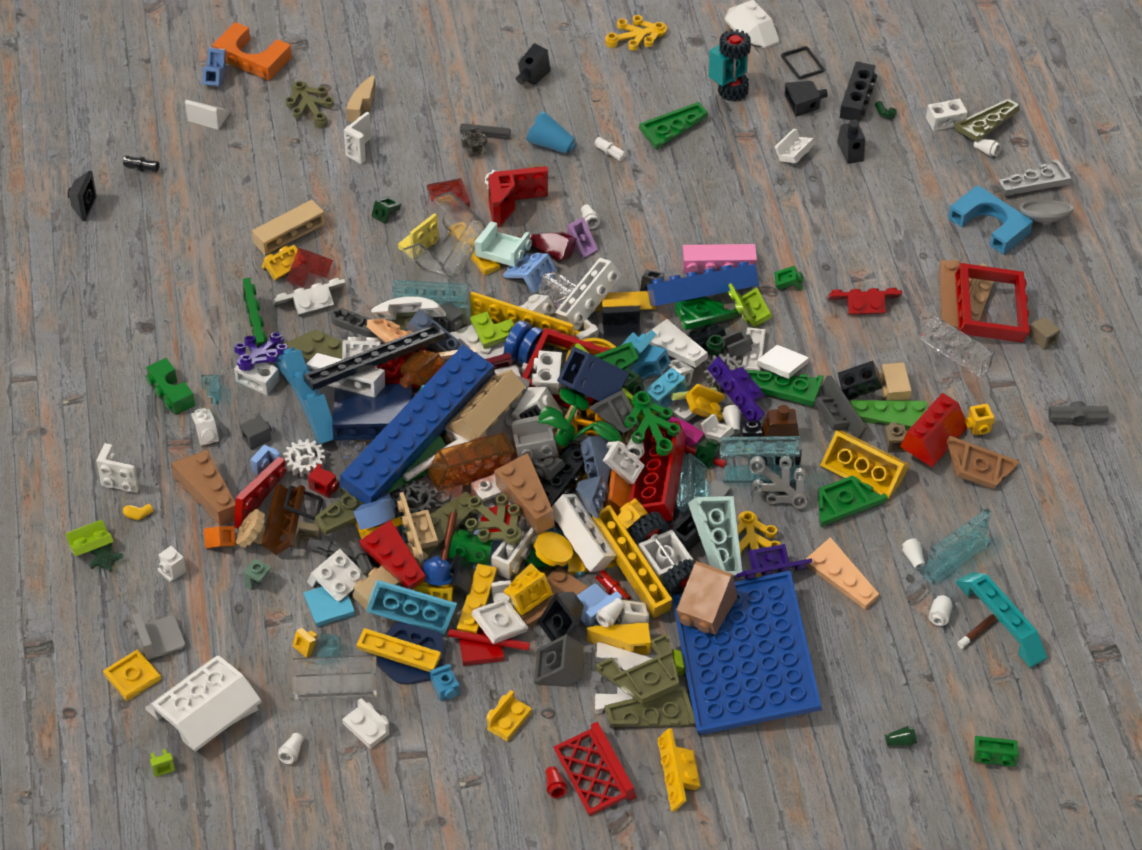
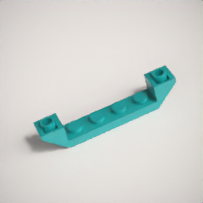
(1007, 613)

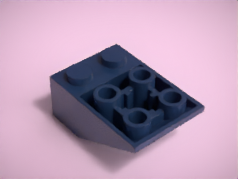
(591, 375)

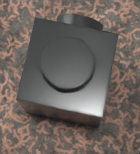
(255, 432)

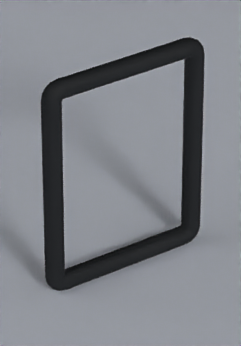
(822, 69)
(300, 512)

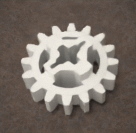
(304, 457)

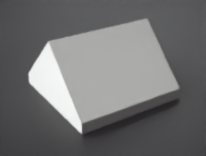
(205, 114)

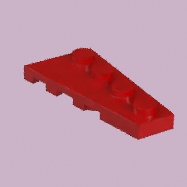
(258, 490)

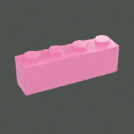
(714, 256)

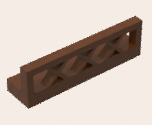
(282, 523)

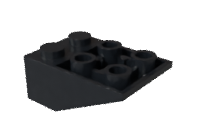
(684, 528)

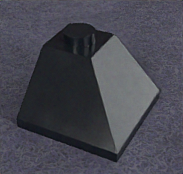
(83, 195)
(561, 615)

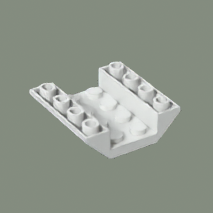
(206, 702)

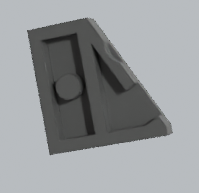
(615, 410)

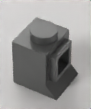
(453, 318)
(738, 343)

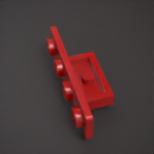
(865, 302)

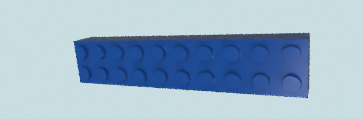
(416, 426)

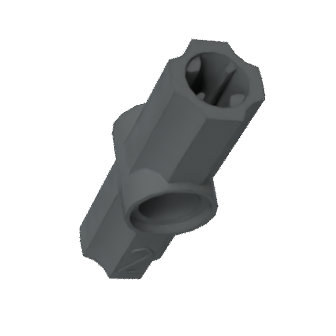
(1078, 413)

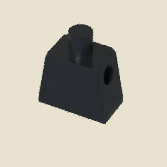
(533, 65)
(803, 96)
(852, 135)

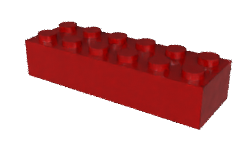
(659, 478)

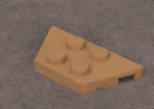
(979, 463)

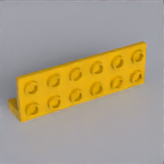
(502, 311)

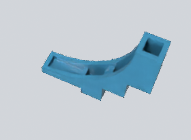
(314, 404)

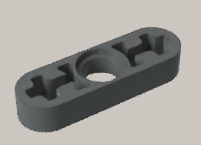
(343, 318)

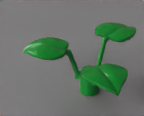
(567, 431)

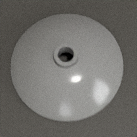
(1046, 210)

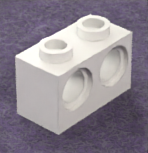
(945, 114)
(547, 372)
(260, 378)

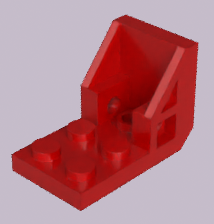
(514, 185)

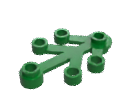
(651, 421)

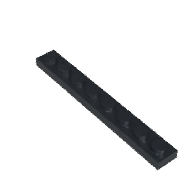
(374, 357)

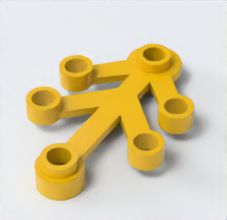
(655, 29)
(748, 521)

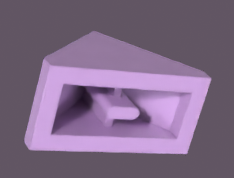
(585, 243)

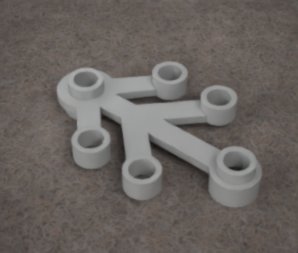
(780, 484)

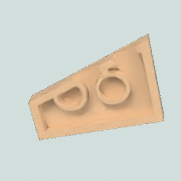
(386, 329)

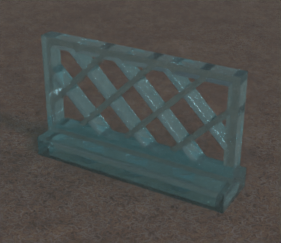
(435, 291)
(957, 548)

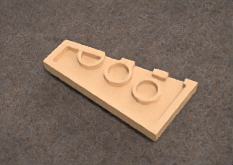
(841, 573)

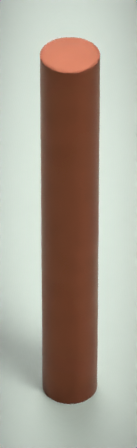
(448, 536)

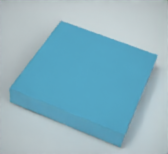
(325, 608)

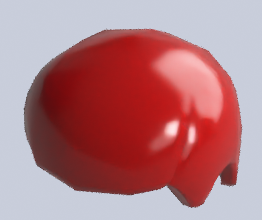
(391, 368)

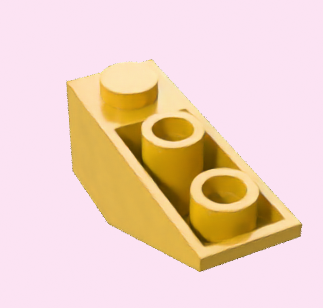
(629, 637)

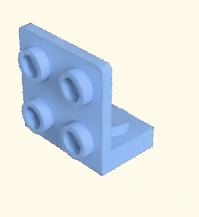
(531, 269)
(593, 600)

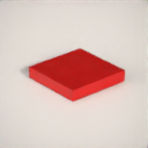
(479, 653)

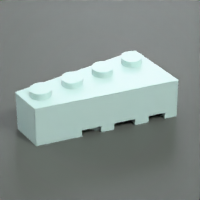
(718, 531)

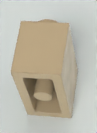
(895, 382)

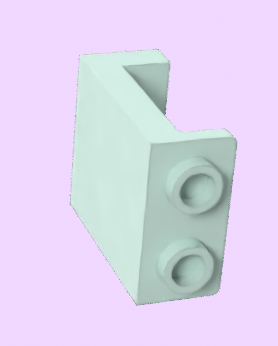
(501, 246)

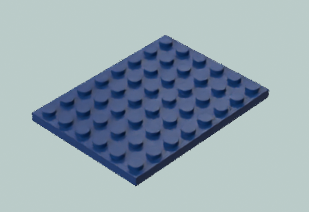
(754, 663)

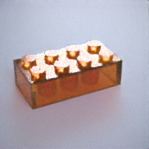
(470, 461)

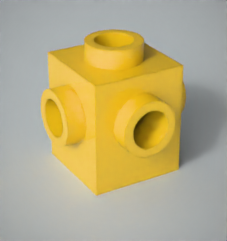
(980, 419)

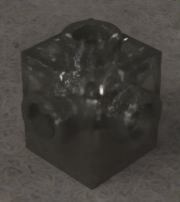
(474, 142)

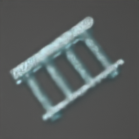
(757, 446)

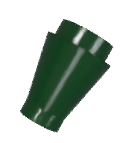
(715, 345)
(902, 737)

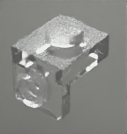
(350, 448)

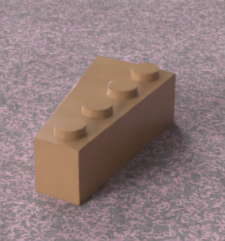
(203, 481)

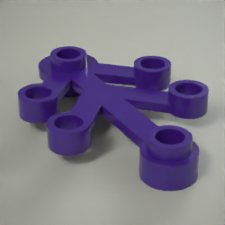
(247, 362)

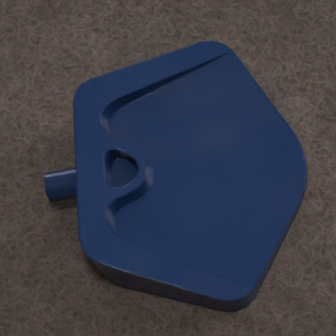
(424, 637)

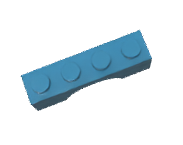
(651, 362)

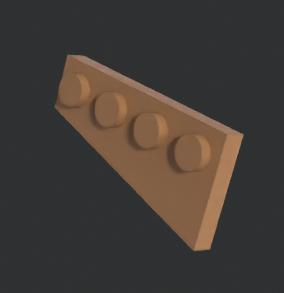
(559, 582)

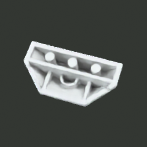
(755, 22)

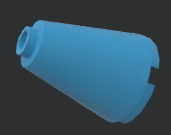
(550, 134)

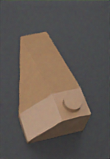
(947, 291)

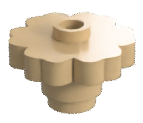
(251, 529)

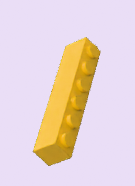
(633, 564)

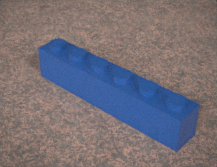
(703, 284)

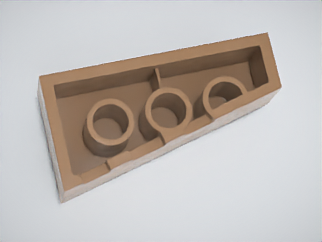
(522, 487)

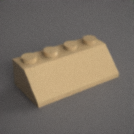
(487, 405)

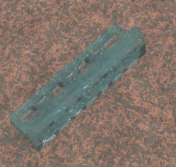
(691, 482)

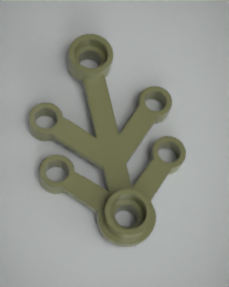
(301, 89)
(510, 534)

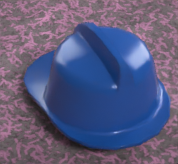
(437, 571)

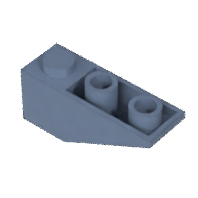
(421, 320)
(594, 451)
(592, 494)

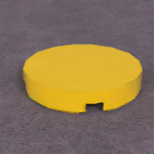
(553, 549)

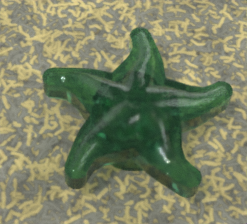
(105, 558)

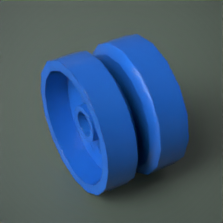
(522, 341)

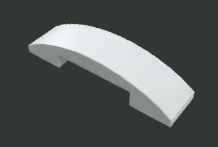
(405, 305)

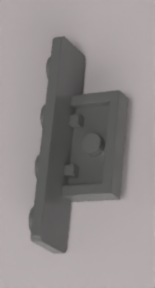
(838, 410)

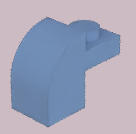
(215, 69)
(376, 512)

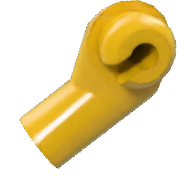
(137, 513)

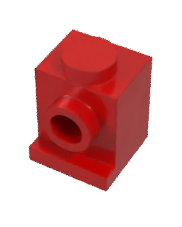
(322, 481)

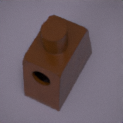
(780, 422)

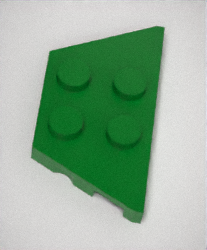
(702, 312)
(846, 499)

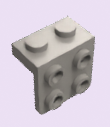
(158, 636)

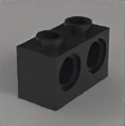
(860, 380)

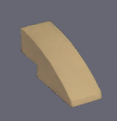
(361, 99)

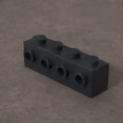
(567, 477)

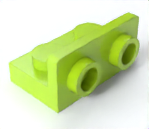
(88, 537)

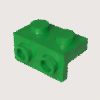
(470, 547)
(996, 751)

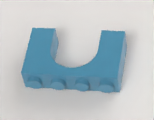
(981, 202)

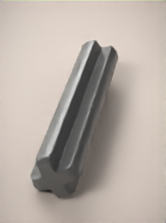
(490, 131)

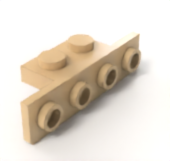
(420, 529)

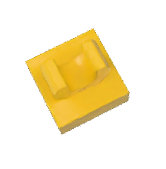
(304, 642)

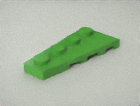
(890, 411)

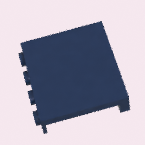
(365, 416)

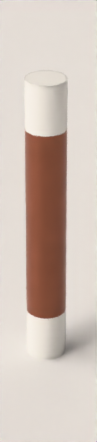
(977, 631)

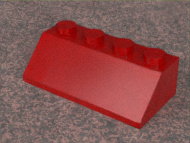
(930, 432)

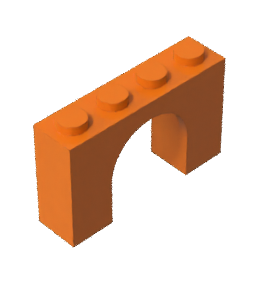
(262, 64)

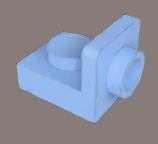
(262, 458)

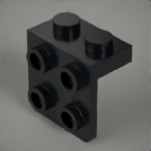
(620, 323)

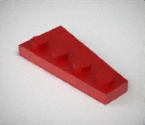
(393, 554)

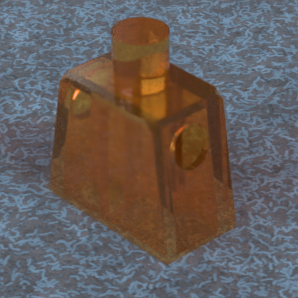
(420, 368)

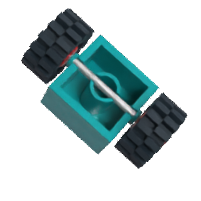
(729, 63)

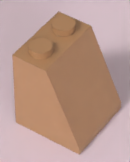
(707, 598)

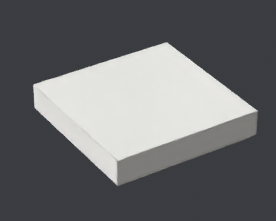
(782, 361)
(499, 621)

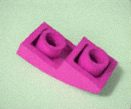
(692, 433)

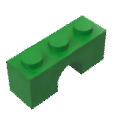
(175, 397)

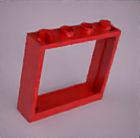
(986, 329)
(566, 341)

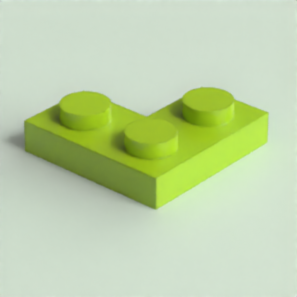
(490, 333)

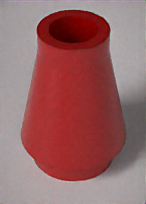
(555, 784)

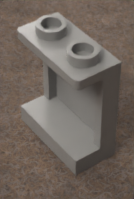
(533, 438)

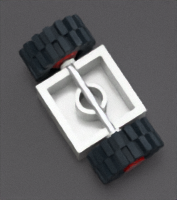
(663, 551)

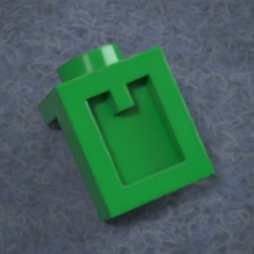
(789, 277)

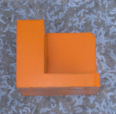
(219, 536)

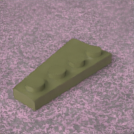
(440, 519)
(665, 711)

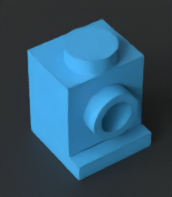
(444, 682)

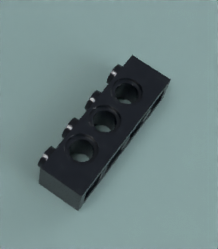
(858, 91)

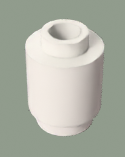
(940, 610)

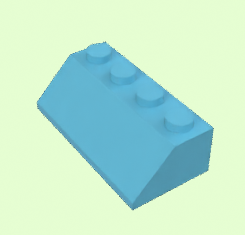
(410, 606)

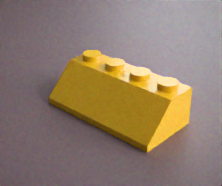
(866, 462)

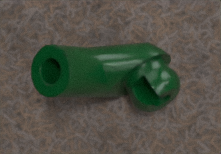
(889, 114)

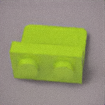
(751, 306)

